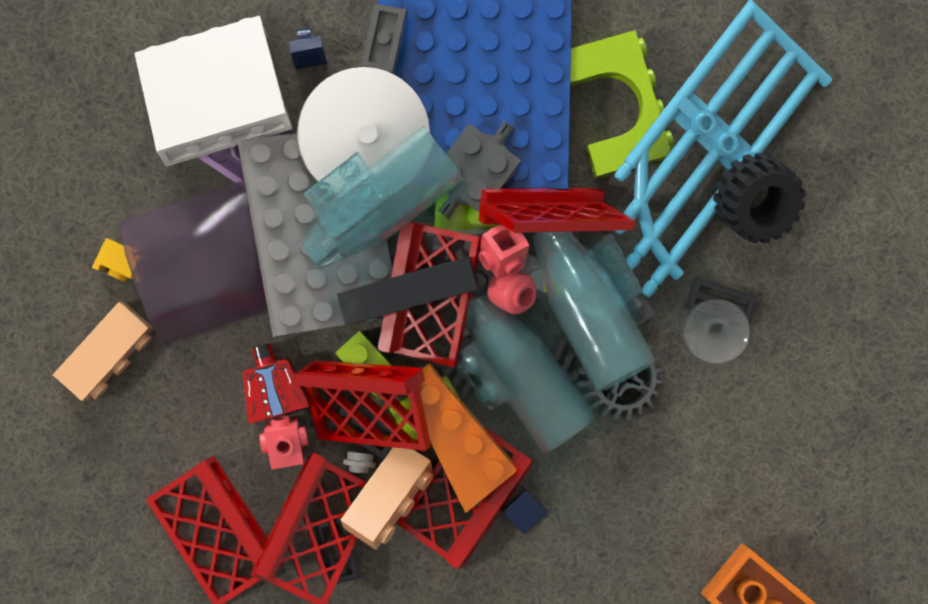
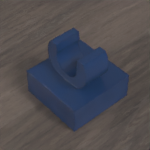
(307, 50)

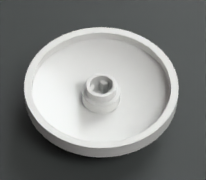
(359, 113)

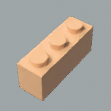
(104, 352)
(387, 496)

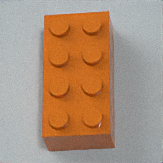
(751, 580)

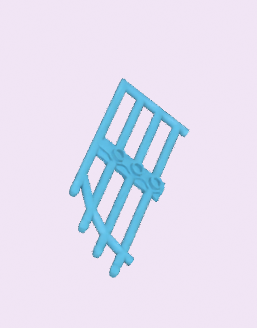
(712, 134)

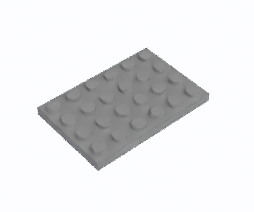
(296, 289)

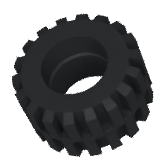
(777, 209)

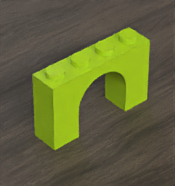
(621, 59)

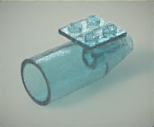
(371, 204)
(589, 300)
(517, 368)

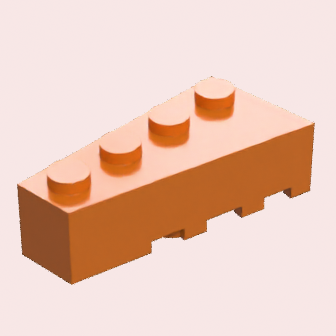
(462, 444)

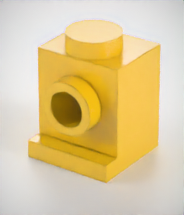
(113, 257)

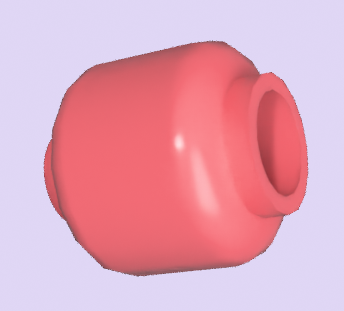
(512, 292)

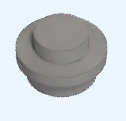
(359, 461)

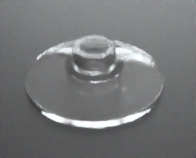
(721, 346)

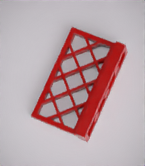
(551, 210)
(407, 260)
(361, 381)
(232, 510)
(482, 516)
(287, 525)

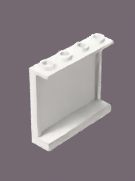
(211, 91)

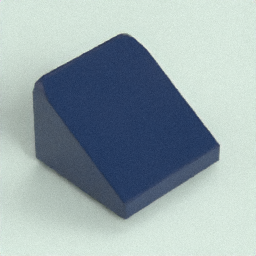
(524, 511)

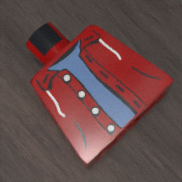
(271, 386)

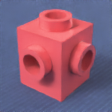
(503, 251)
(284, 441)

